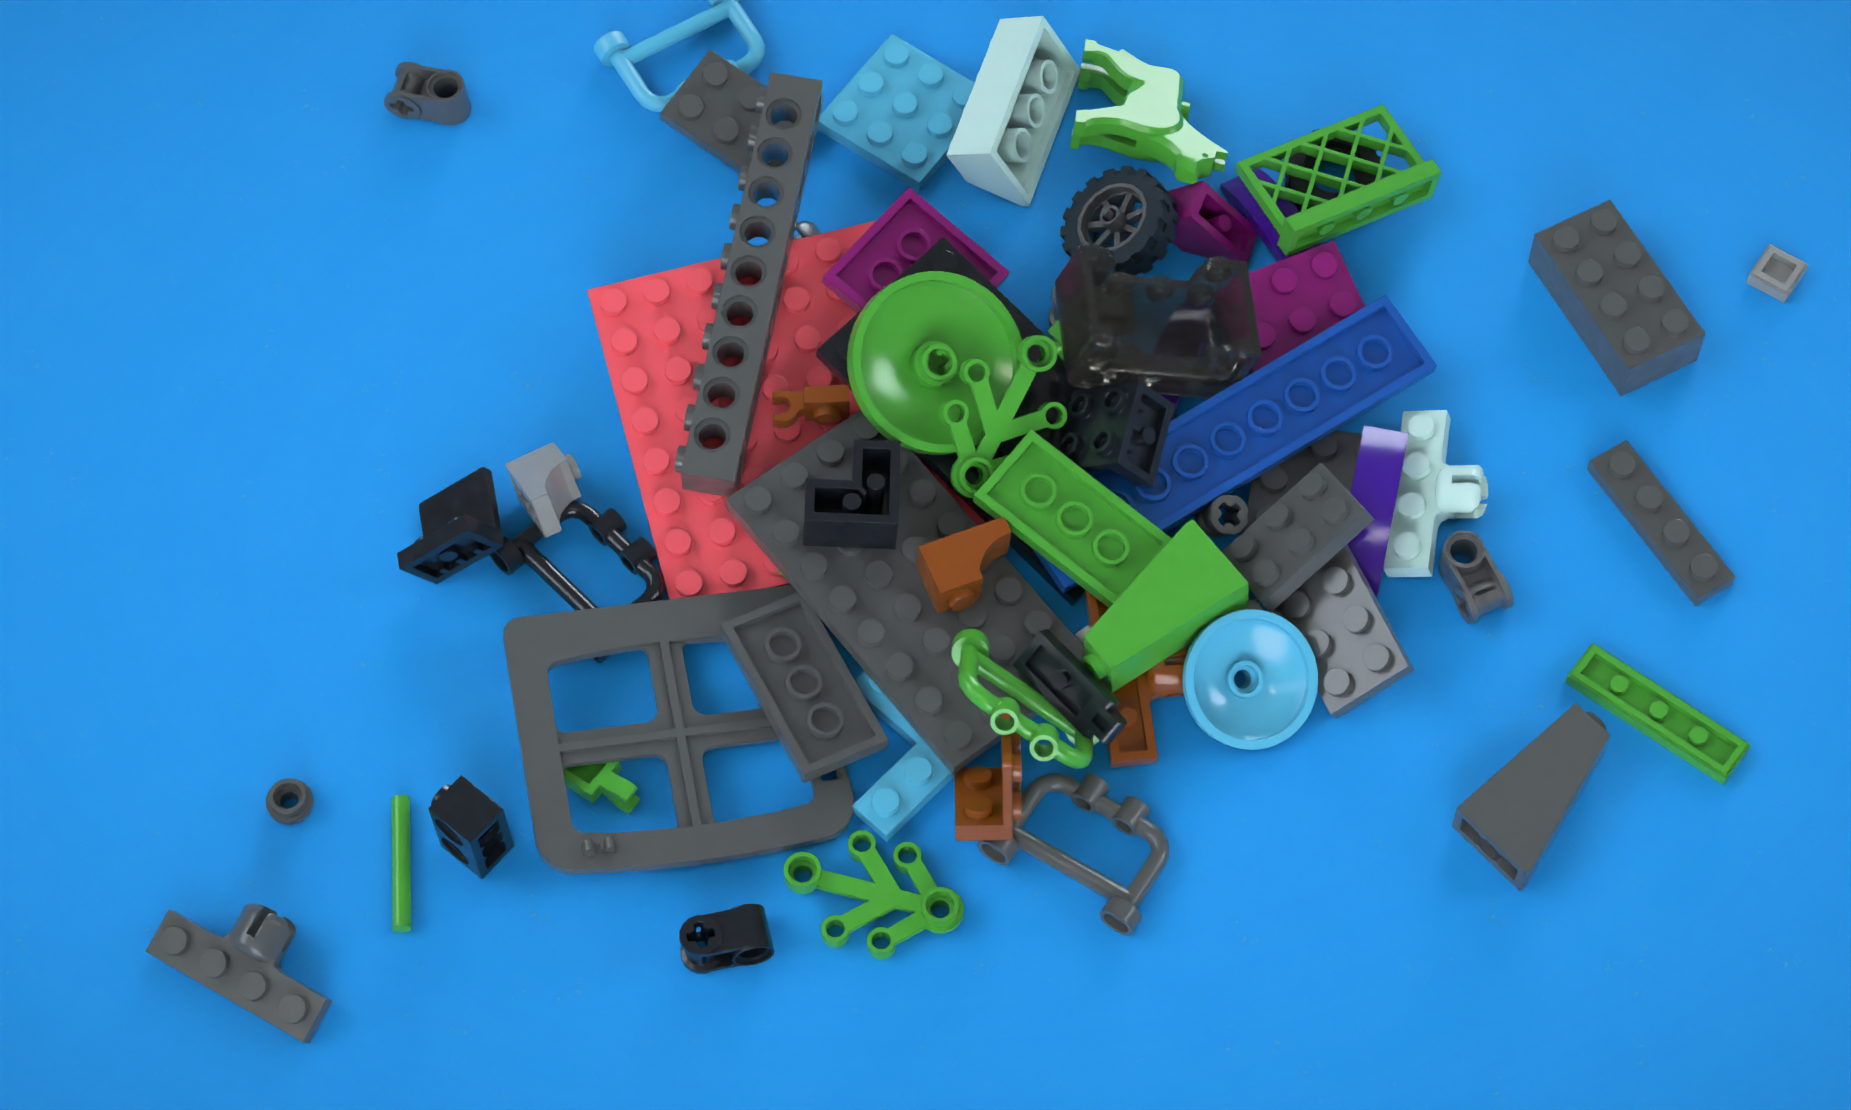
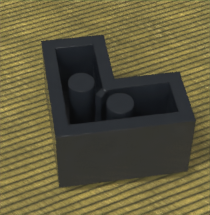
(860, 509)

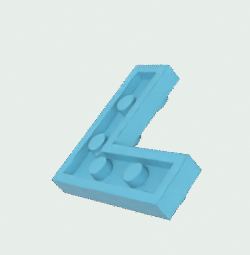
(909, 782)

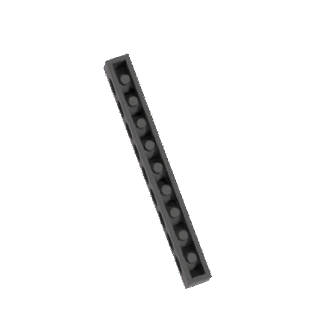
(721, 468)

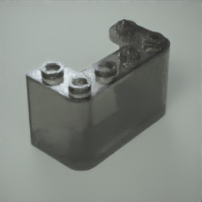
(1156, 329)

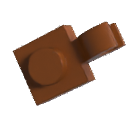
(818, 403)

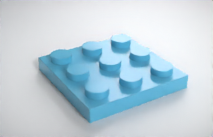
(899, 112)

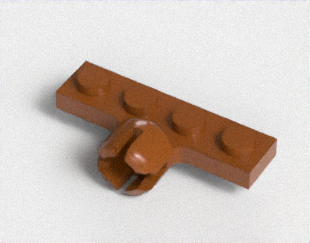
(1137, 740)

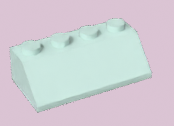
(1014, 109)

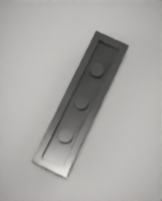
(1661, 523)

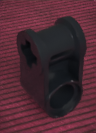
(730, 938)

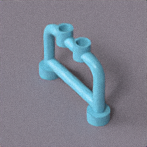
(616, 51)

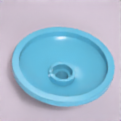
(1277, 684)

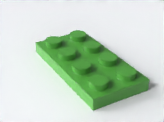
(1071, 518)

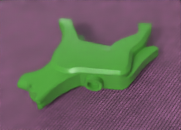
(1148, 115)

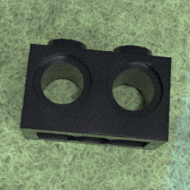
(470, 826)

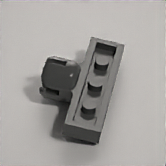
(244, 966)

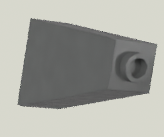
(1529, 798)

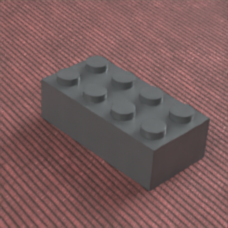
(1616, 297)

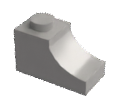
(545, 485)

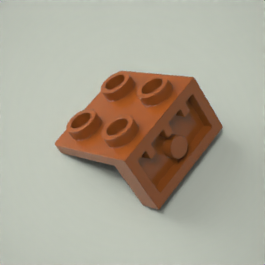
(990, 797)

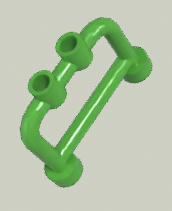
(971, 655)

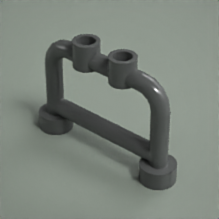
(1129, 817)

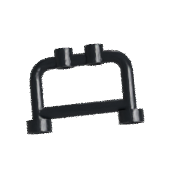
(607, 530)

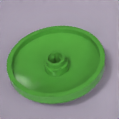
(910, 354)

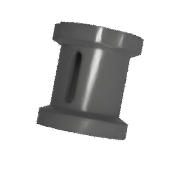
(1234, 519)

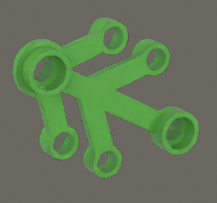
(998, 422)
(879, 896)

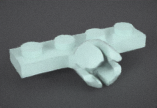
(1429, 494)

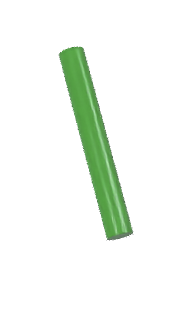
(401, 863)

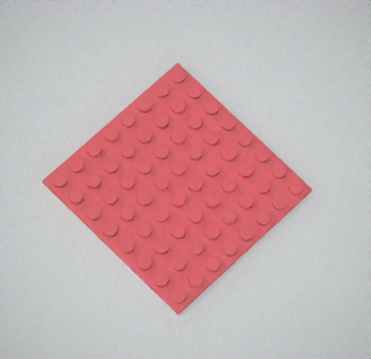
(651, 348)

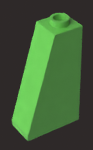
(1164, 608)

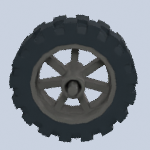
(1097, 211)

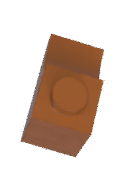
(955, 563)

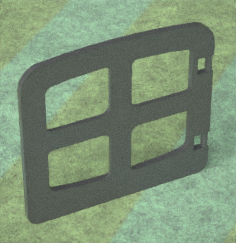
(675, 735)

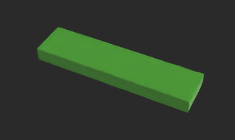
(1657, 713)

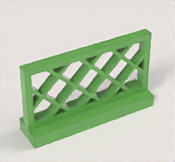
(1348, 211)

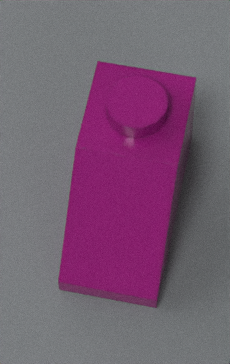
(1210, 224)

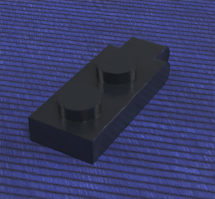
(1071, 687)

